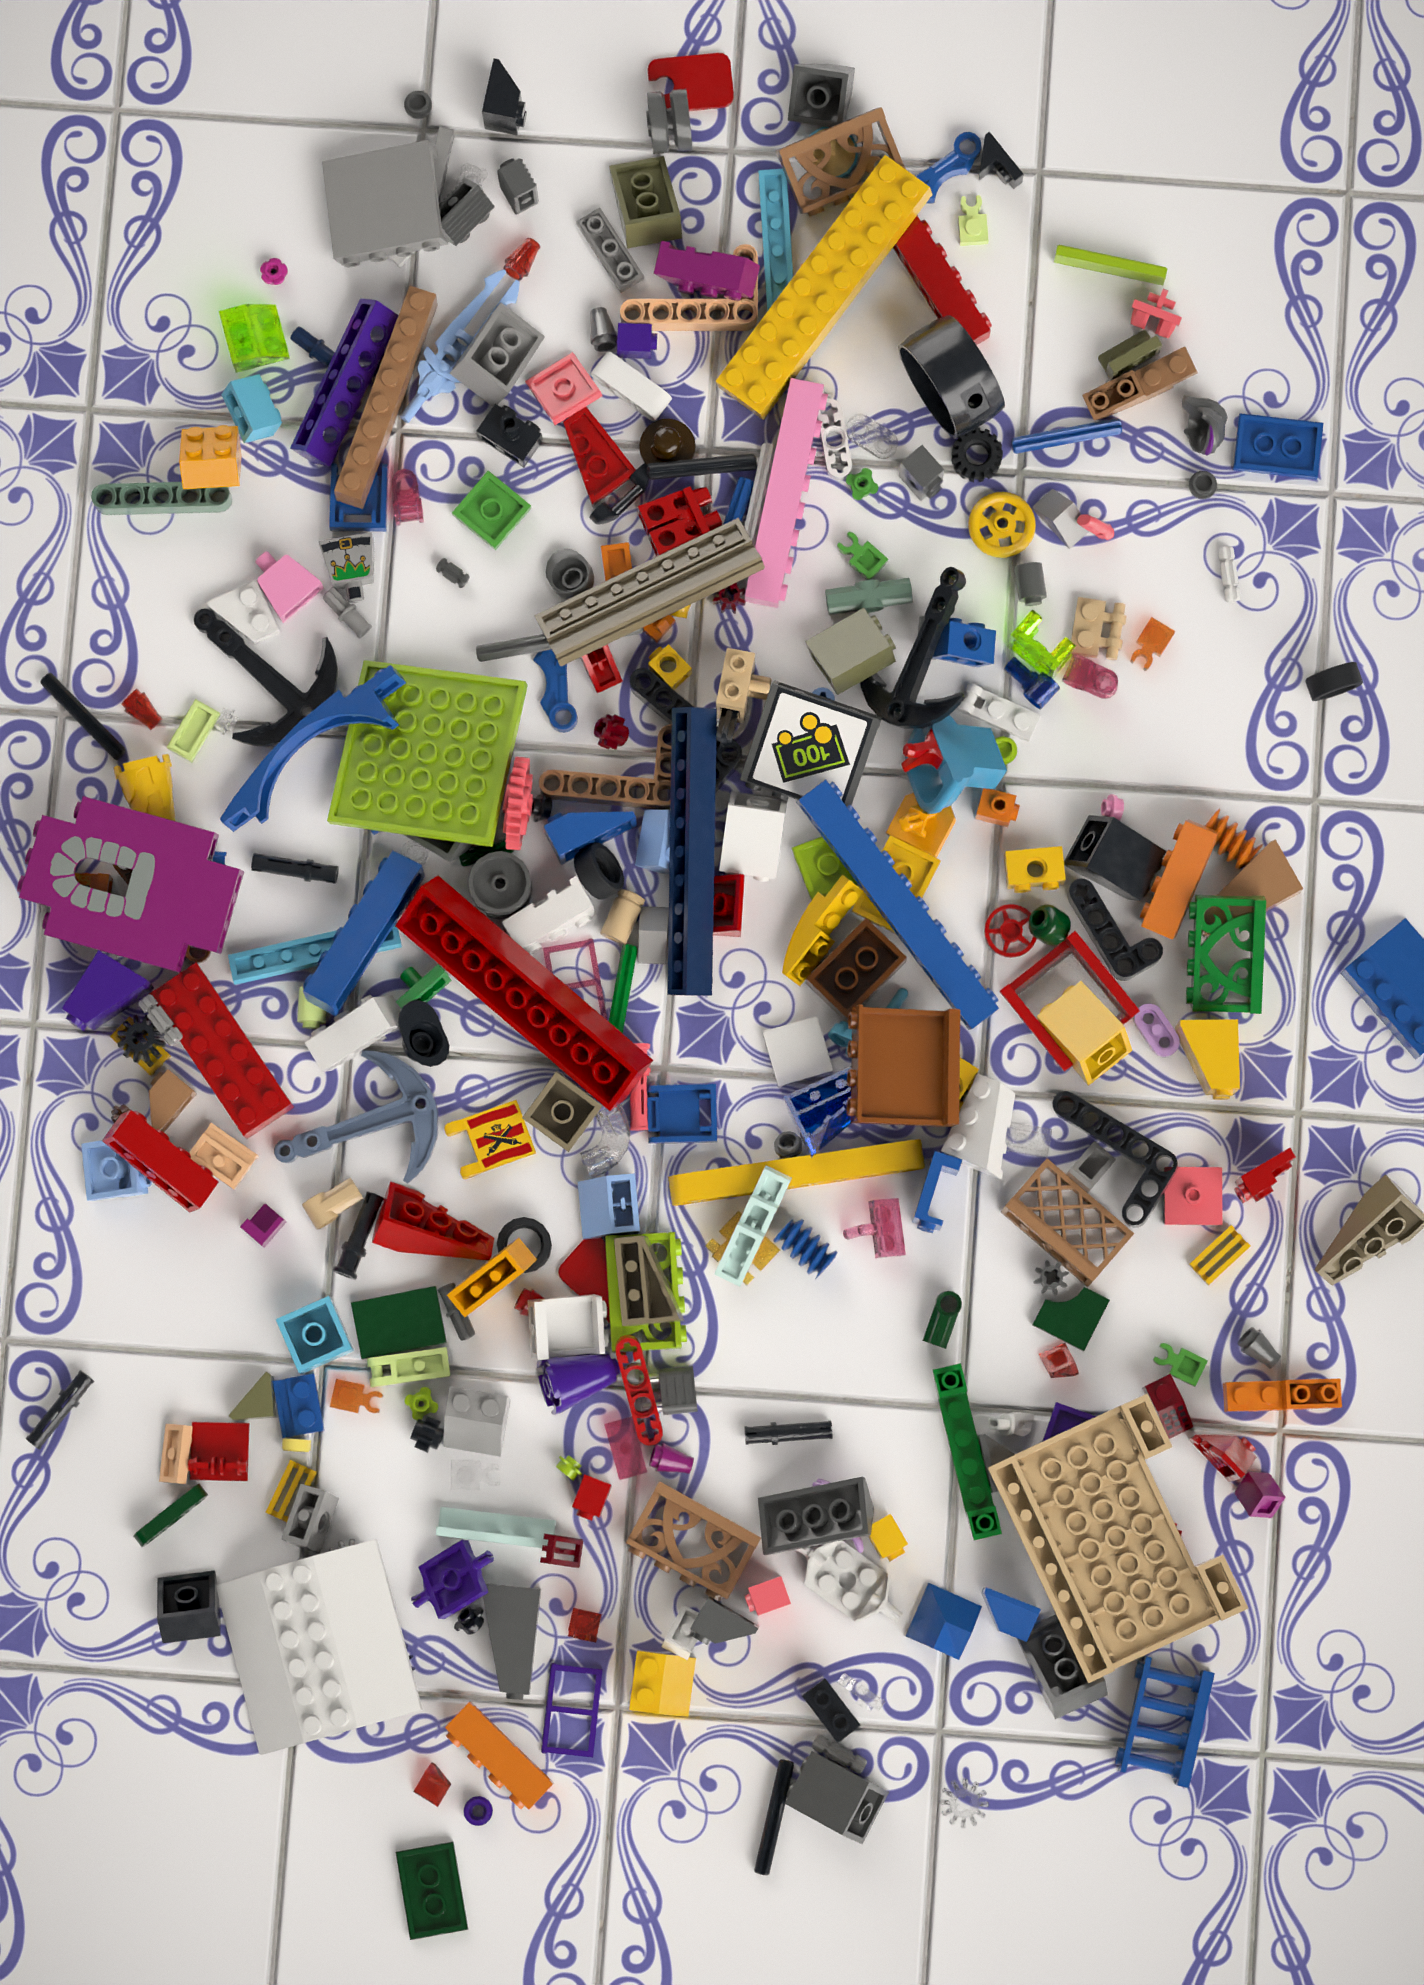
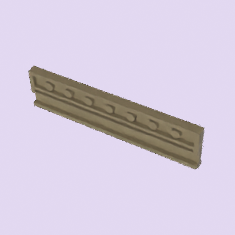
(649, 592)

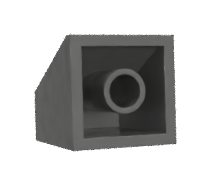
(836, 1797)

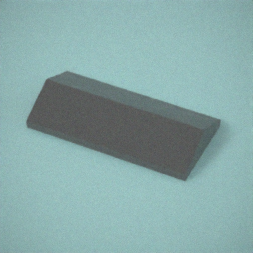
(815, 1515)

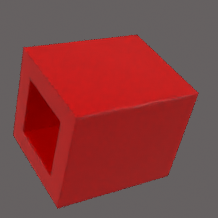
(591, 1497)

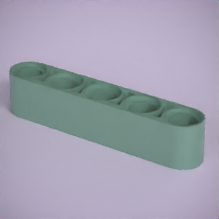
(147, 502)

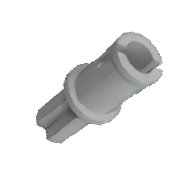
(346, 612)

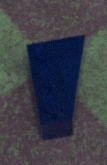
(820, 1110)

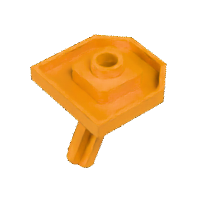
(919, 828)

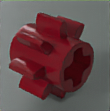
(725, 603)
(611, 731)

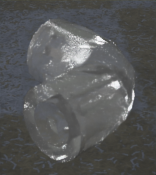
(613, 1142)

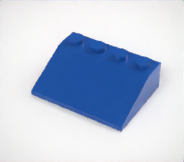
(1392, 983)

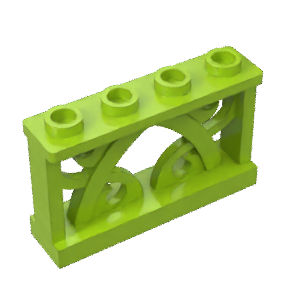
(678, 1331)

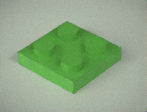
(491, 510)

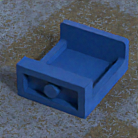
(939, 1163)

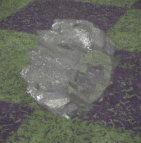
(965, 1813)

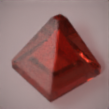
(1059, 1362)
(433, 1785)

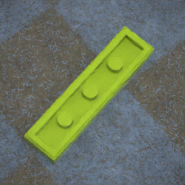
(1110, 265)

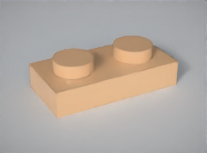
(175, 1453)

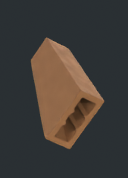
(1264, 876)

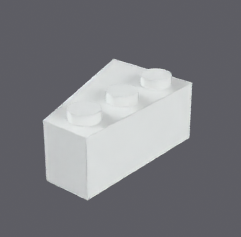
(550, 917)
(353, 1031)
(982, 1127)

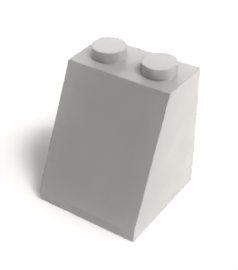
(475, 1421)

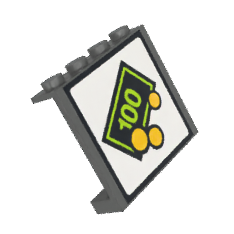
(807, 741)

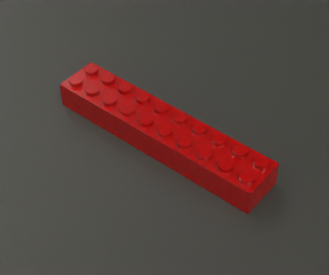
(523, 992)

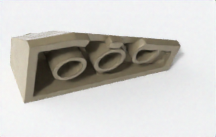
(1377, 1223)

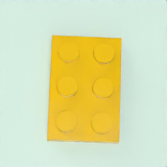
(910, 861)

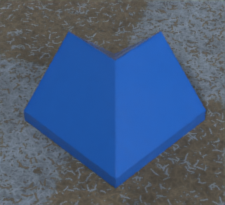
(1010, 1614)
(944, 1621)

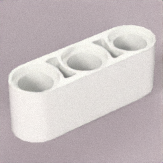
(631, 386)

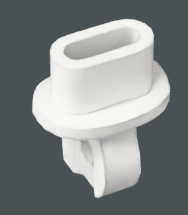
(1012, 1423)

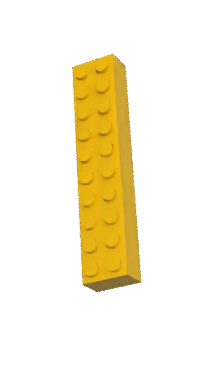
(824, 287)

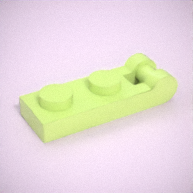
(409, 1367)

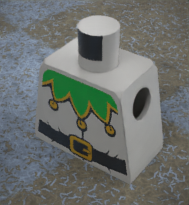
(350, 563)

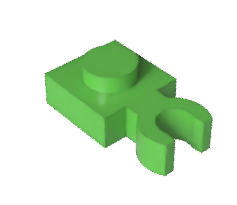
(865, 559)
(1185, 1365)

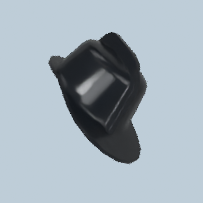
(422, 1034)

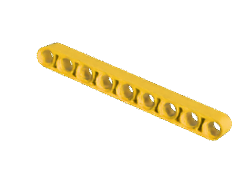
(804, 1170)

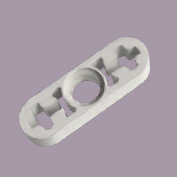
(844, 457)

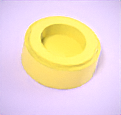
(296, 1445)

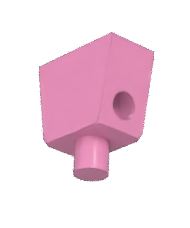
(286, 584)

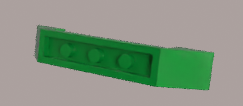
(966, 1452)

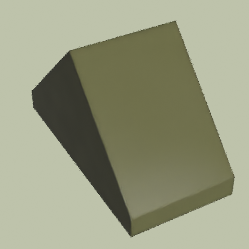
(258, 1402)

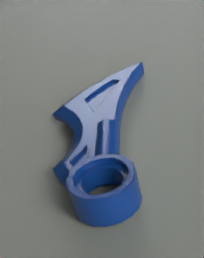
(951, 165)
(556, 693)

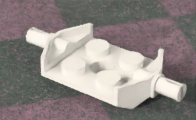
(871, 1585)

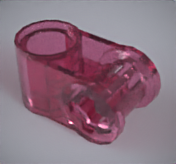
(407, 503)
(1086, 674)

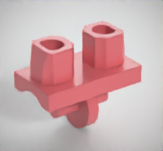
(1167, 320)

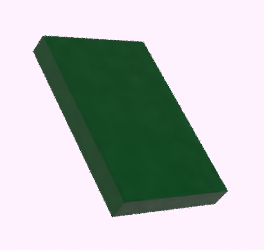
(398, 1322)
(432, 1890)

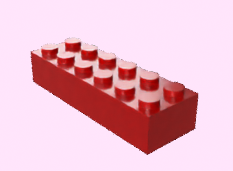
(222, 1051)

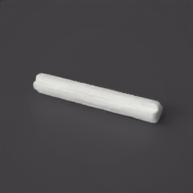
(759, 490)

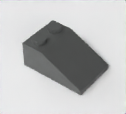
(1058, 1669)

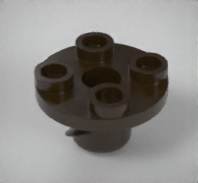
(667, 441)

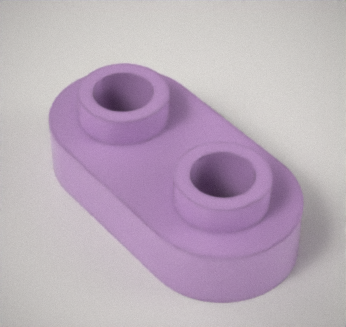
(1158, 1029)

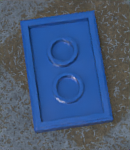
(1278, 446)

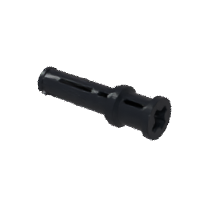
(354, 1248)

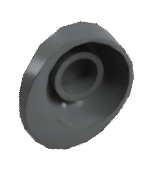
(569, 573)

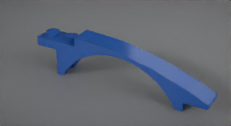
(361, 706)

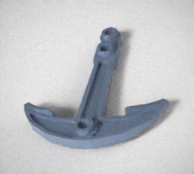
(387, 1116)

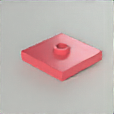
(563, 388)
(1194, 1197)

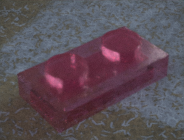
(625, 1448)

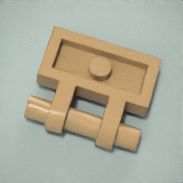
(1088, 624)

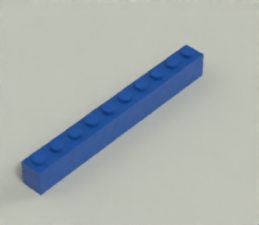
(897, 904)

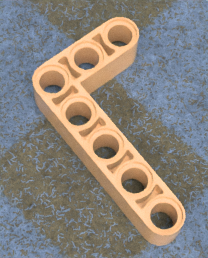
(701, 307)

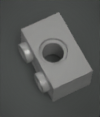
(310, 1518)

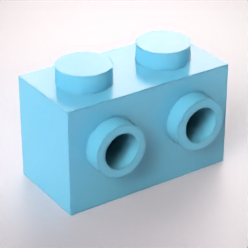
(252, 408)

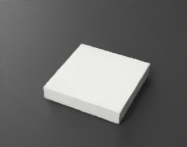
(797, 1051)

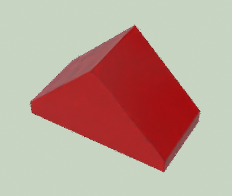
(601, 669)

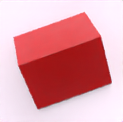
(728, 905)

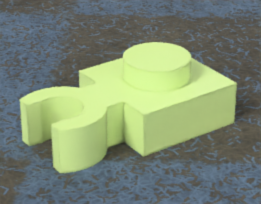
(972, 226)

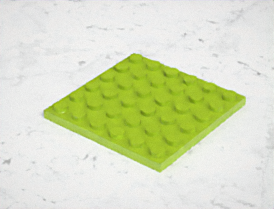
(443, 763)

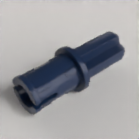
(313, 346)

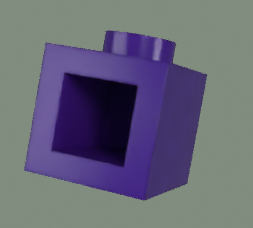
(636, 341)

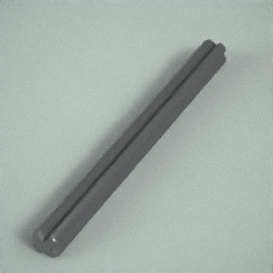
(518, 647)

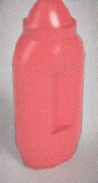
(1096, 526)

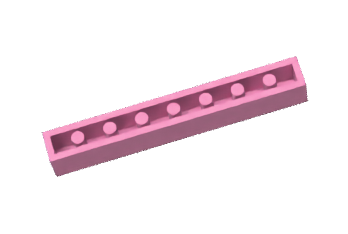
(785, 490)

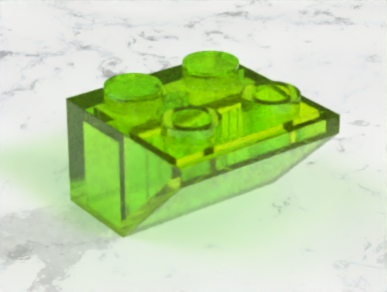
(254, 335)

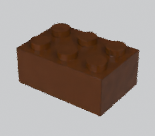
(856, 969)

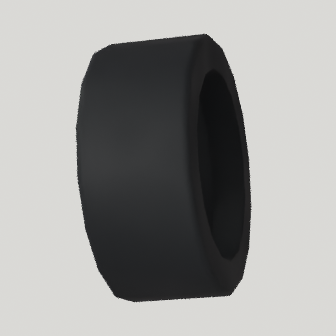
(1334, 681)
(599, 871)
(534, 1225)

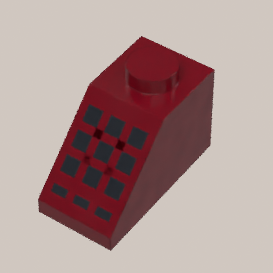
(1169, 1405)

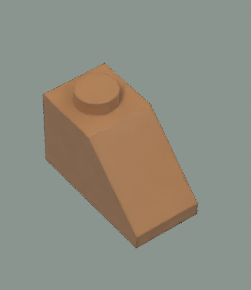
(168, 1099)

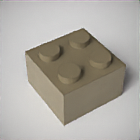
(562, 1111)

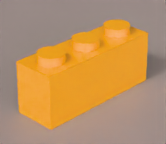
(491, 1277)

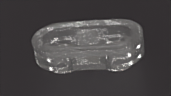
(872, 437)

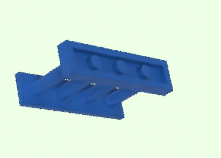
(1193, 1713)

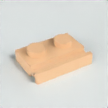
(223, 1156)

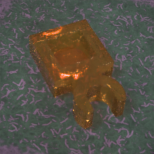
(1153, 640)
(350, 1396)

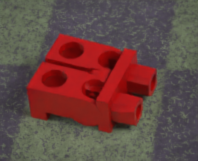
(677, 518)

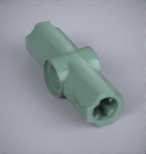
(869, 595)

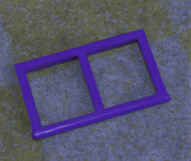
(549, 1708)

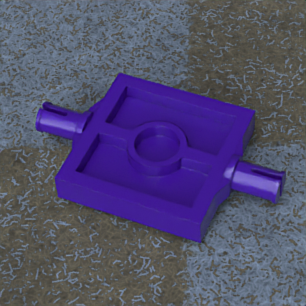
(453, 1579)

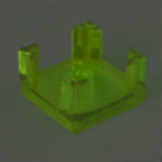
(1036, 654)

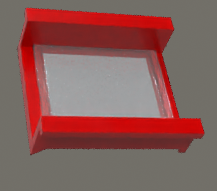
(1048, 979)

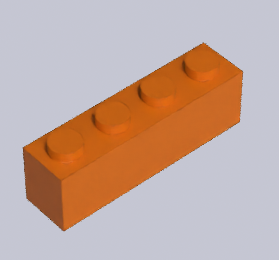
(1179, 879)
(499, 1755)

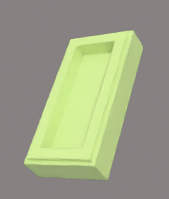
(193, 730)

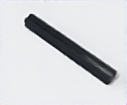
(701, 466)
(83, 716)
(774, 1817)

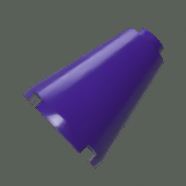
(575, 1378)

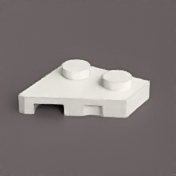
(247, 612)

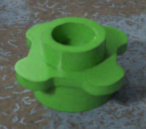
(859, 491)

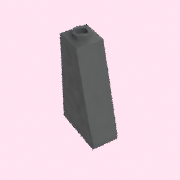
(512, 1627)

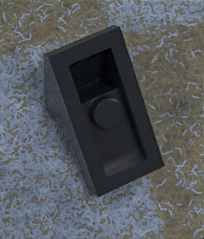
(996, 157)

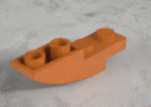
(1282, 1395)

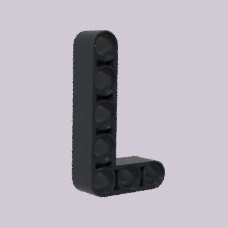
(658, 688)
(1123, 1147)

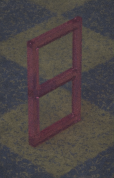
(596, 981)

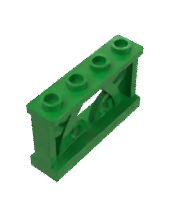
(1252, 984)

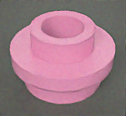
(1112, 807)

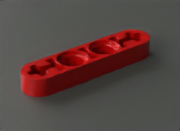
(642, 1389)

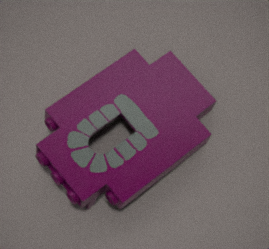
(171, 897)

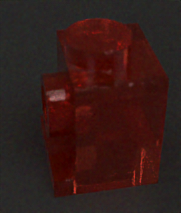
(584, 1625)

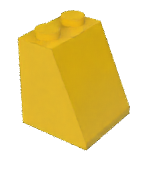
(1085, 1031)
(1213, 1054)
(662, 1684)

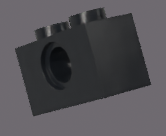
(831, 1710)

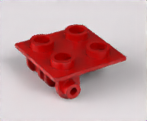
(219, 1451)

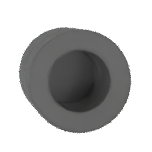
(1030, 583)

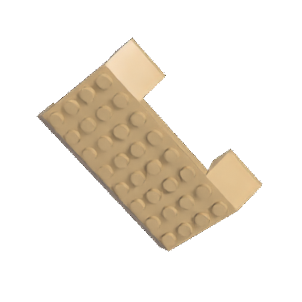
(1109, 1540)

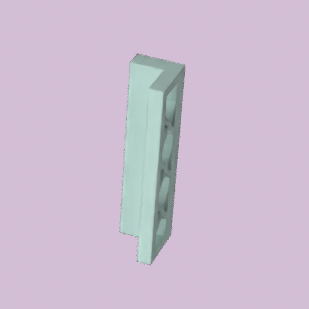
(494, 1527)

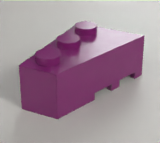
(707, 272)

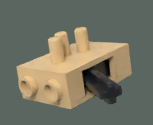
(734, 691)

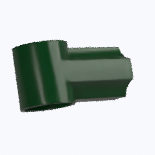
(941, 1322)

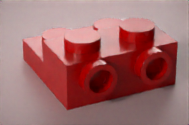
(1259, 1181)

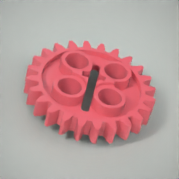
(517, 803)

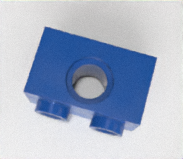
(966, 644)

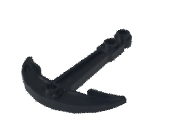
(911, 678)
(276, 684)

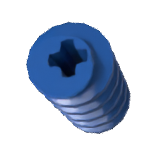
(805, 1247)

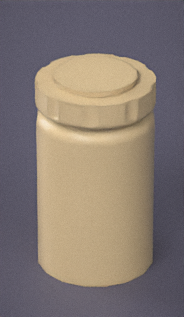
(622, 916)

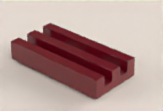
(550, 1549)

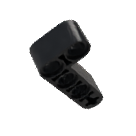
(1109, 927)

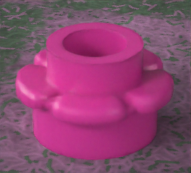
(279, 276)

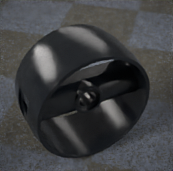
(951, 376)

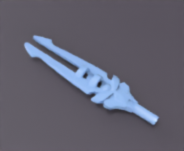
(435, 369)

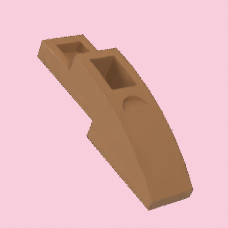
(1140, 385)

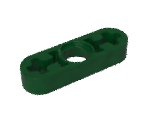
(170, 1515)

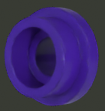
(468, 1810)

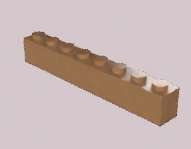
(386, 397)

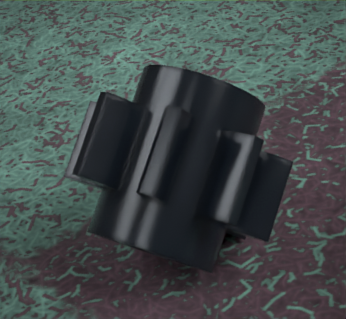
(427, 1434)

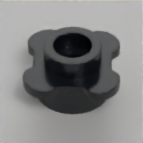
(541, 807)
(470, 1620)

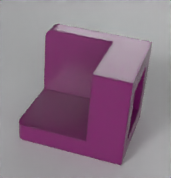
(263, 1225)
(1259, 1494)

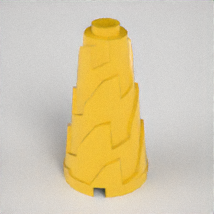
(148, 786)

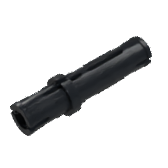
(302, 869)
(82, 1383)
(788, 1432)

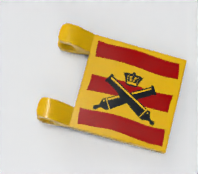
(496, 1137)

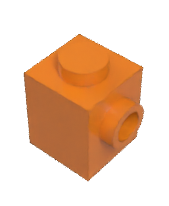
(997, 807)

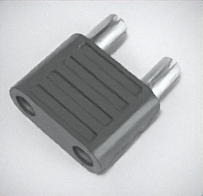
(676, 1390)

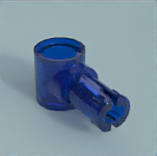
(1037, 687)

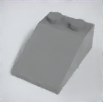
(497, 355)

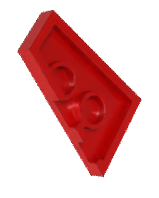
(597, 456)

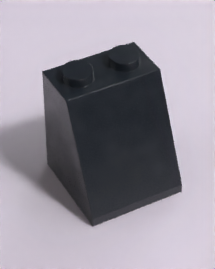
(1115, 857)

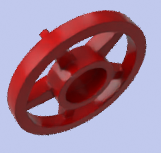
(1009, 931)

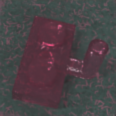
(884, 1227)

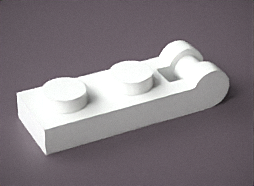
(999, 712)

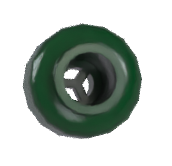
(1049, 924)

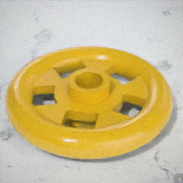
(991, 545)

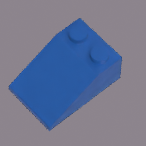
(578, 830)

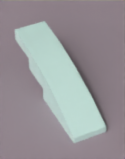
(752, 1226)

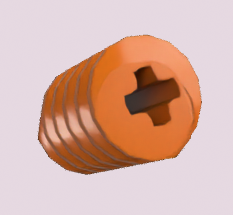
(1232, 841)

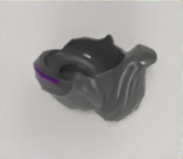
(1205, 424)

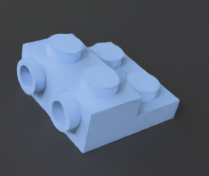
(109, 1174)

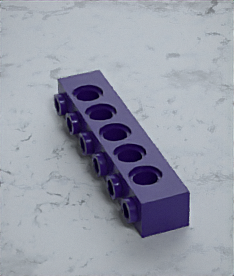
(352, 362)

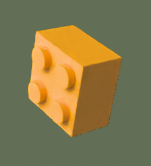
(210, 457)

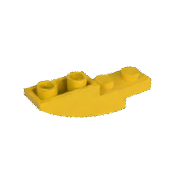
(811, 936)

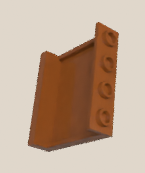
(904, 1066)

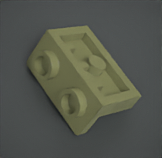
(1129, 354)

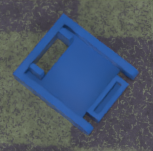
(375, 505)
(678, 1114)

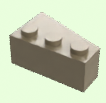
(642, 1284)

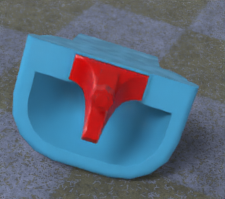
(947, 759)

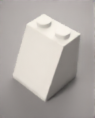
(753, 835)

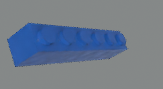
(363, 933)

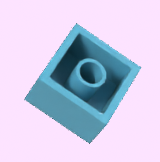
(315, 1335)

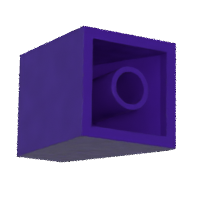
(104, 993)

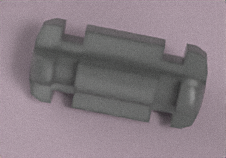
(452, 573)

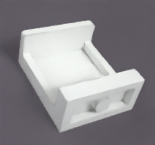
(567, 1326)

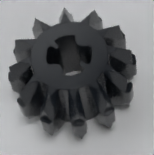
(140, 1049)

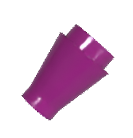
(670, 1460)

